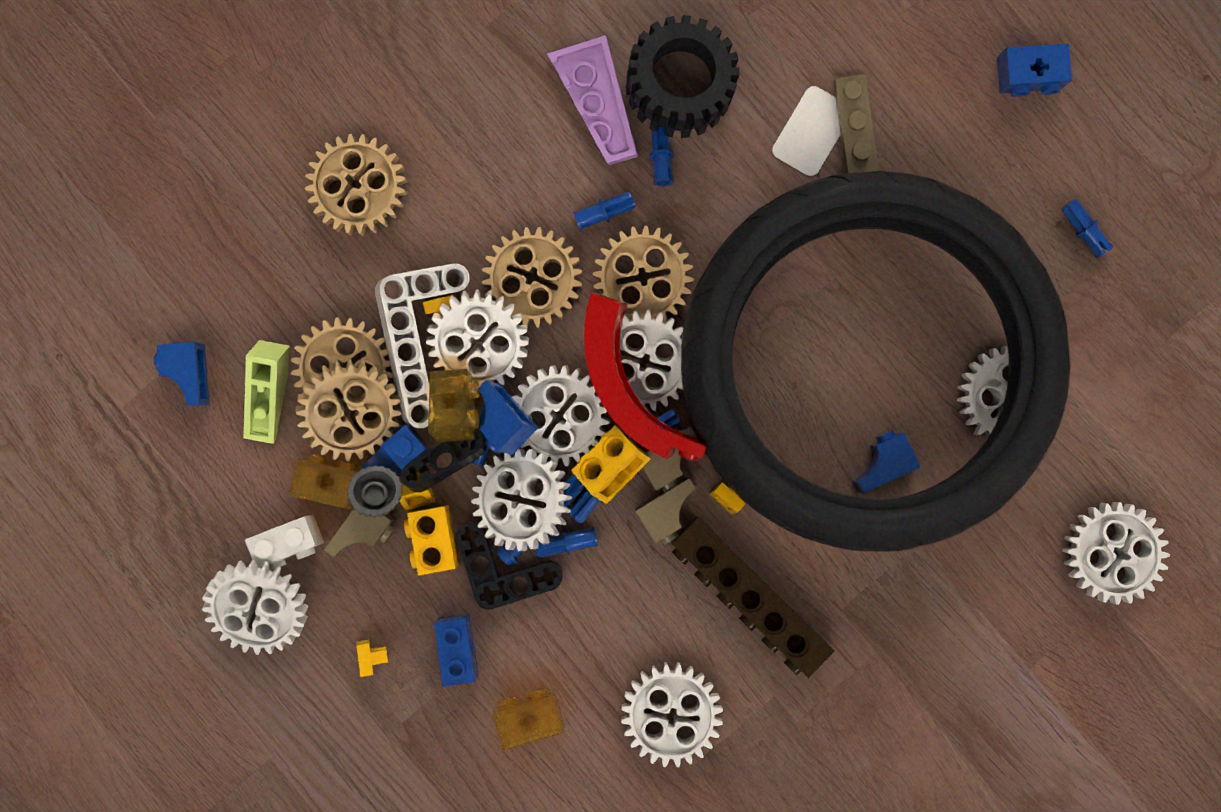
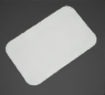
(809, 132)

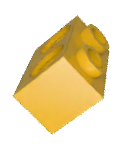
(615, 470)
(441, 538)

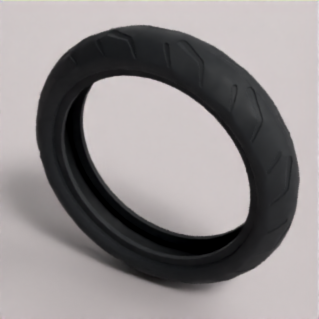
(989, 250)

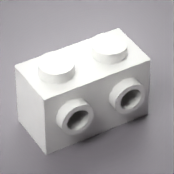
(284, 541)

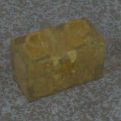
(457, 391)
(309, 481)
(517, 731)

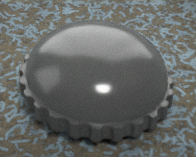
(374, 491)

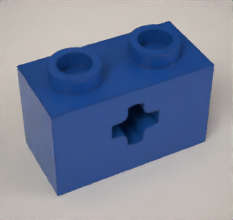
(1049, 61)
(456, 650)

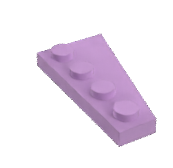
(596, 92)

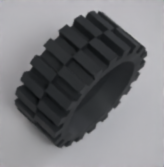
(673, 111)

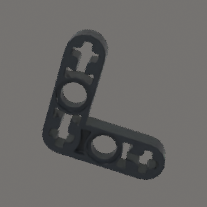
(461, 457)
(491, 576)

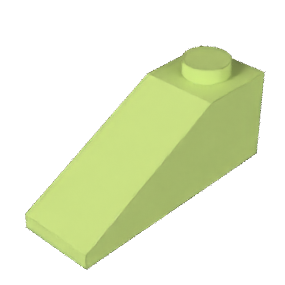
(265, 390)

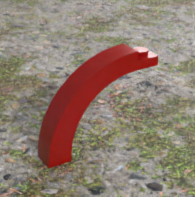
(611, 384)

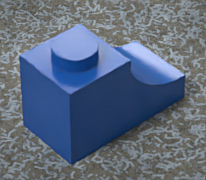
(187, 367)
(505, 422)
(399, 450)
(890, 459)

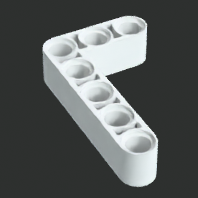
(409, 334)

